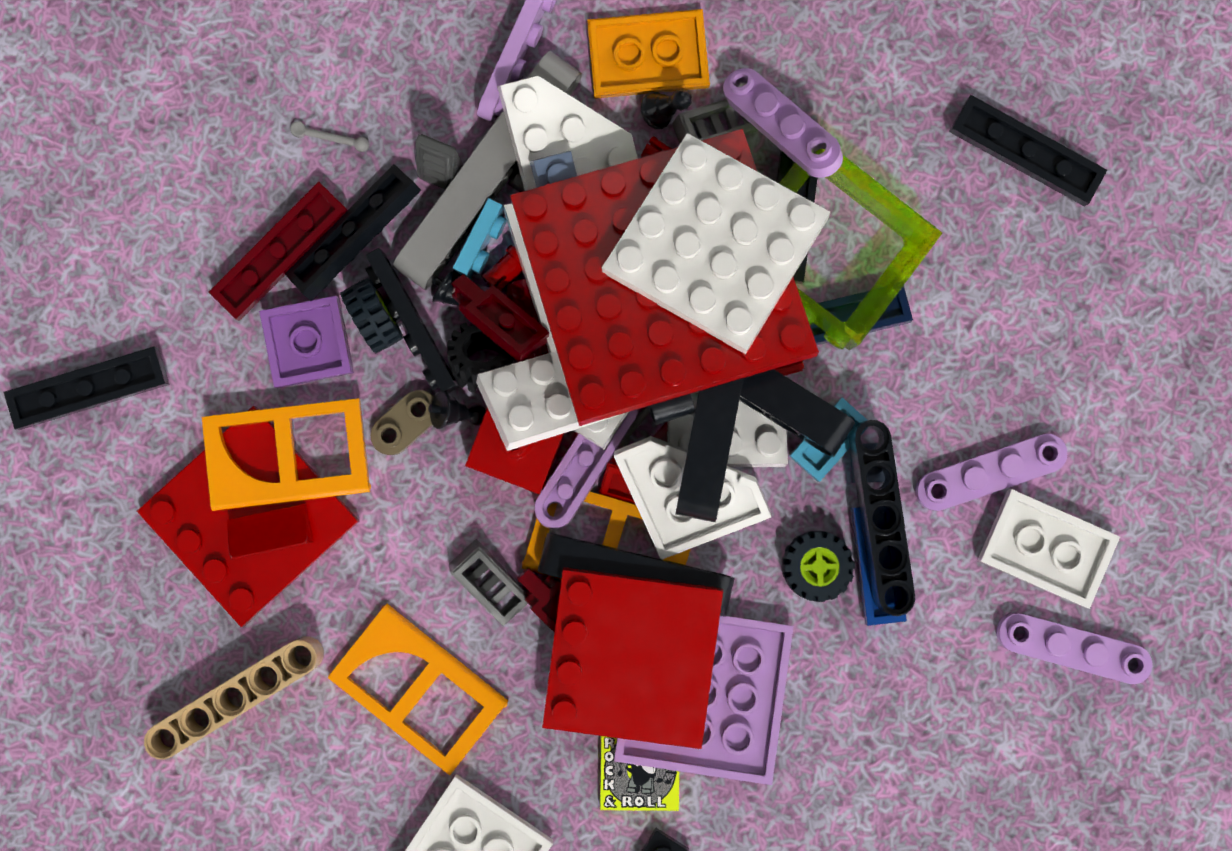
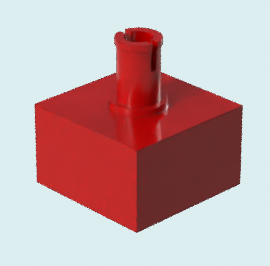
(522, 466)

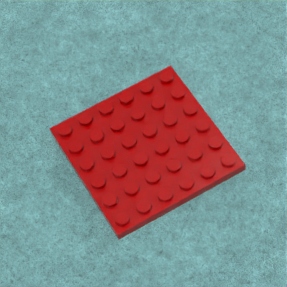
(613, 341)

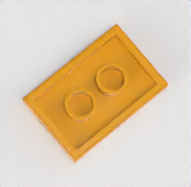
(648, 53)

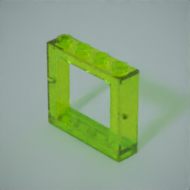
(917, 238)

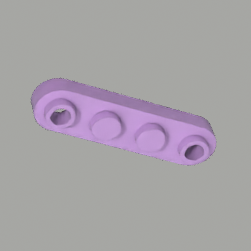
(511, 63)
(783, 122)
(991, 472)
(577, 476)
(1074, 648)

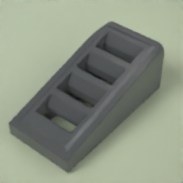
(436, 161)
(470, 555)

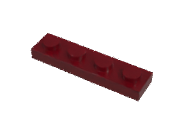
(277, 251)

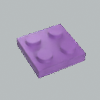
(306, 342)

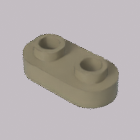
(404, 422)

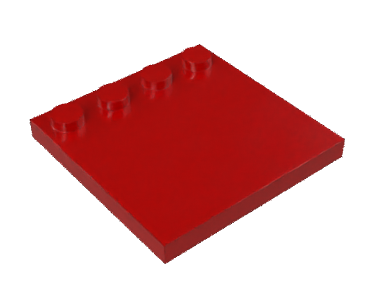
(199, 536)
(632, 658)

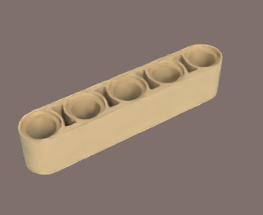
(221, 710)

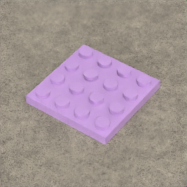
(741, 708)

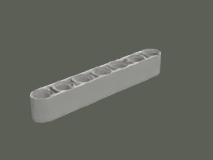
(466, 195)

